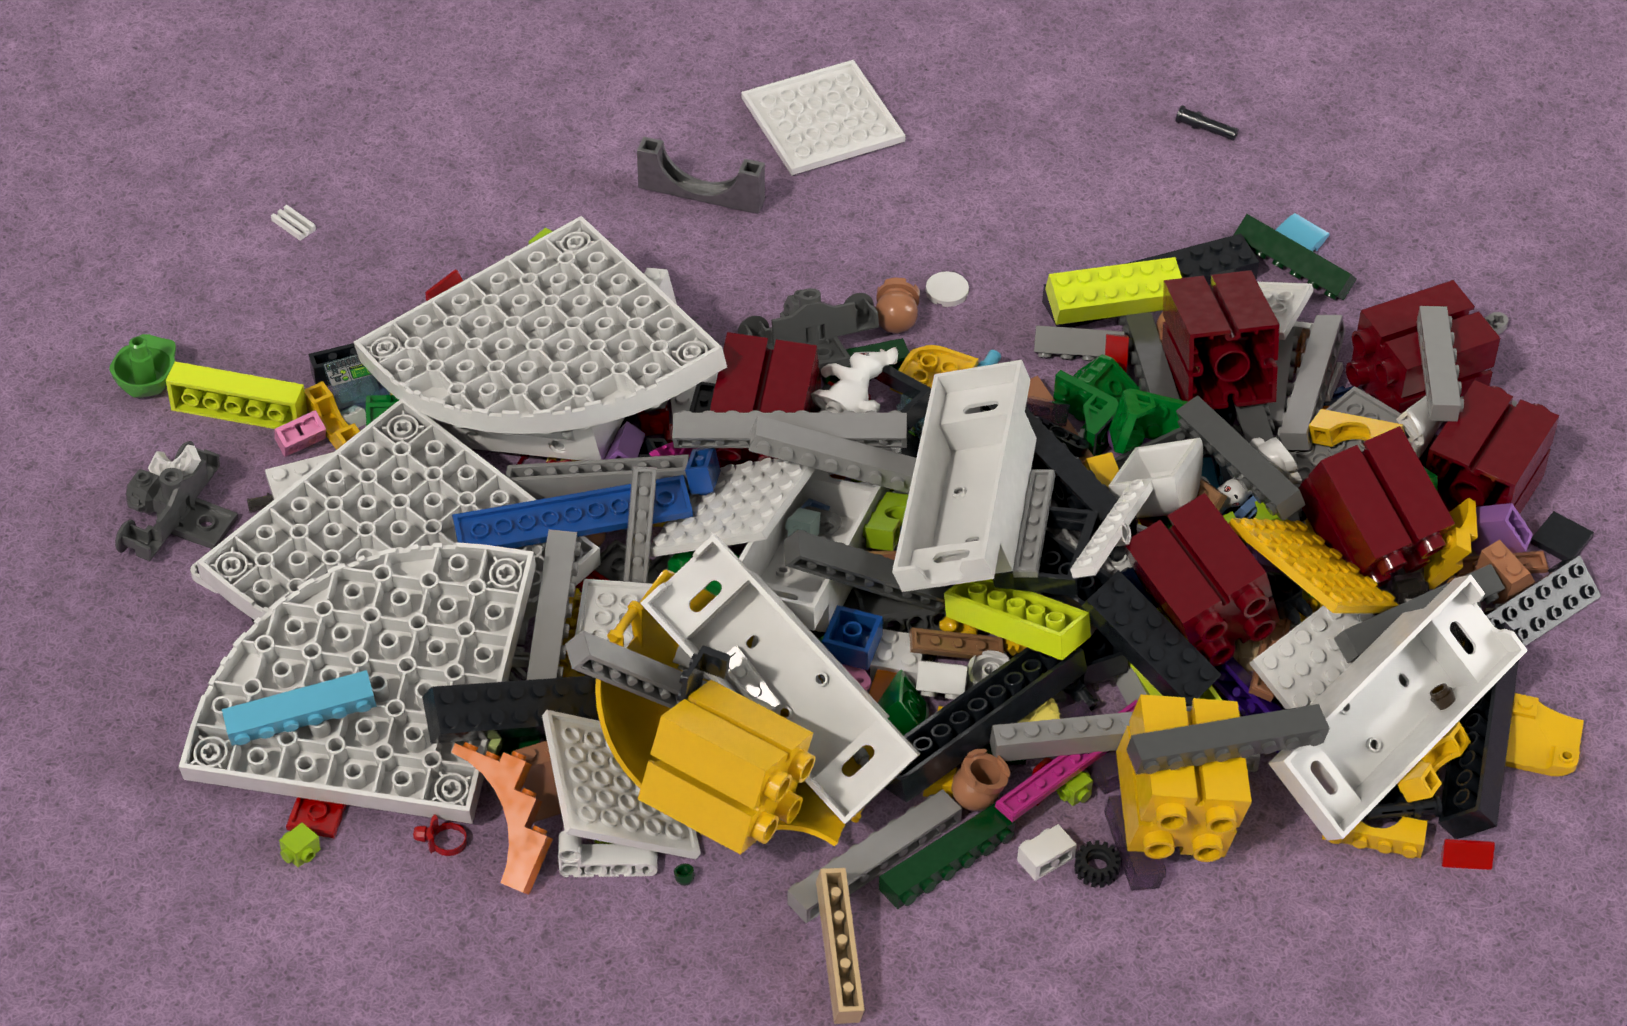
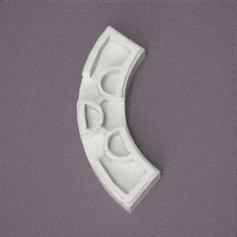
(186, 462)

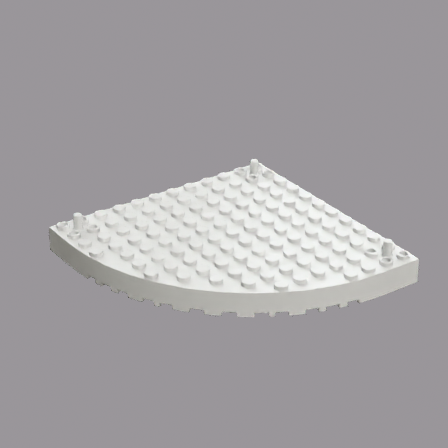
(543, 342)
(372, 494)
(413, 625)

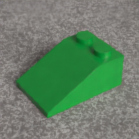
(904, 704)

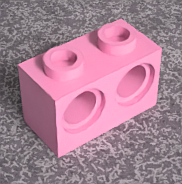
(300, 433)

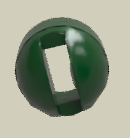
(684, 874)

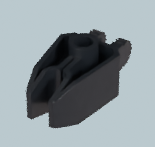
(1288, 598)

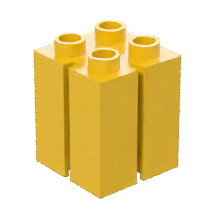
(727, 767)
(1185, 805)

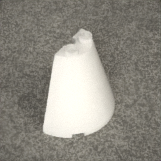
(1418, 426)

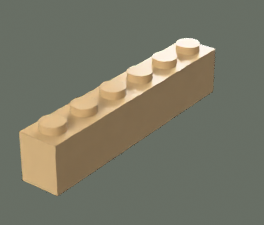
(840, 946)

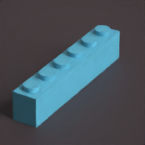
(299, 708)

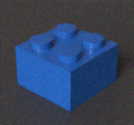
(853, 636)

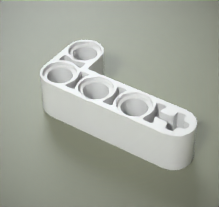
(603, 859)

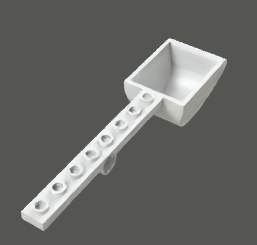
(1148, 485)

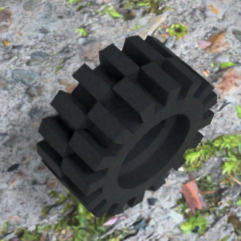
(1094, 875)

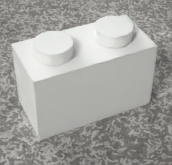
(1046, 852)

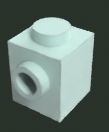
(803, 520)

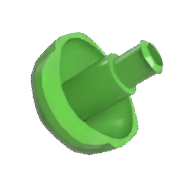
(144, 365)

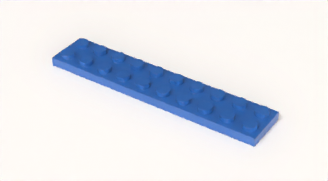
(578, 512)

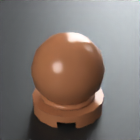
(897, 305)
(979, 780)

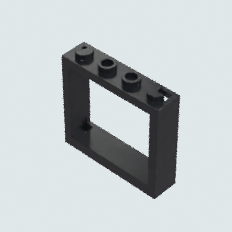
(908, 386)
(1058, 518)

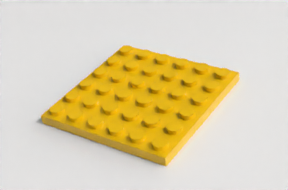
(1314, 565)

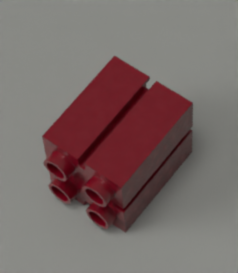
(1221, 339)
(1388, 349)
(764, 382)
(1492, 450)
(1377, 507)
(1204, 580)

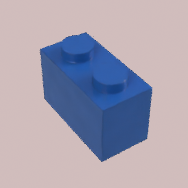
(702, 471)

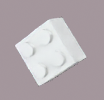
(895, 654)
(941, 678)

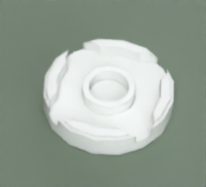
(947, 289)

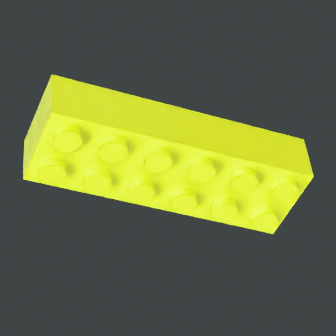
(1109, 290)
(234, 396)
(1019, 617)

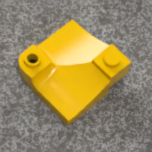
(934, 359)
(1458, 541)
(1542, 738)

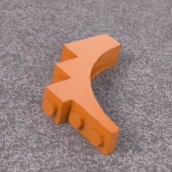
(526, 846)

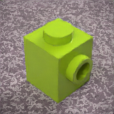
(1077, 789)
(299, 845)

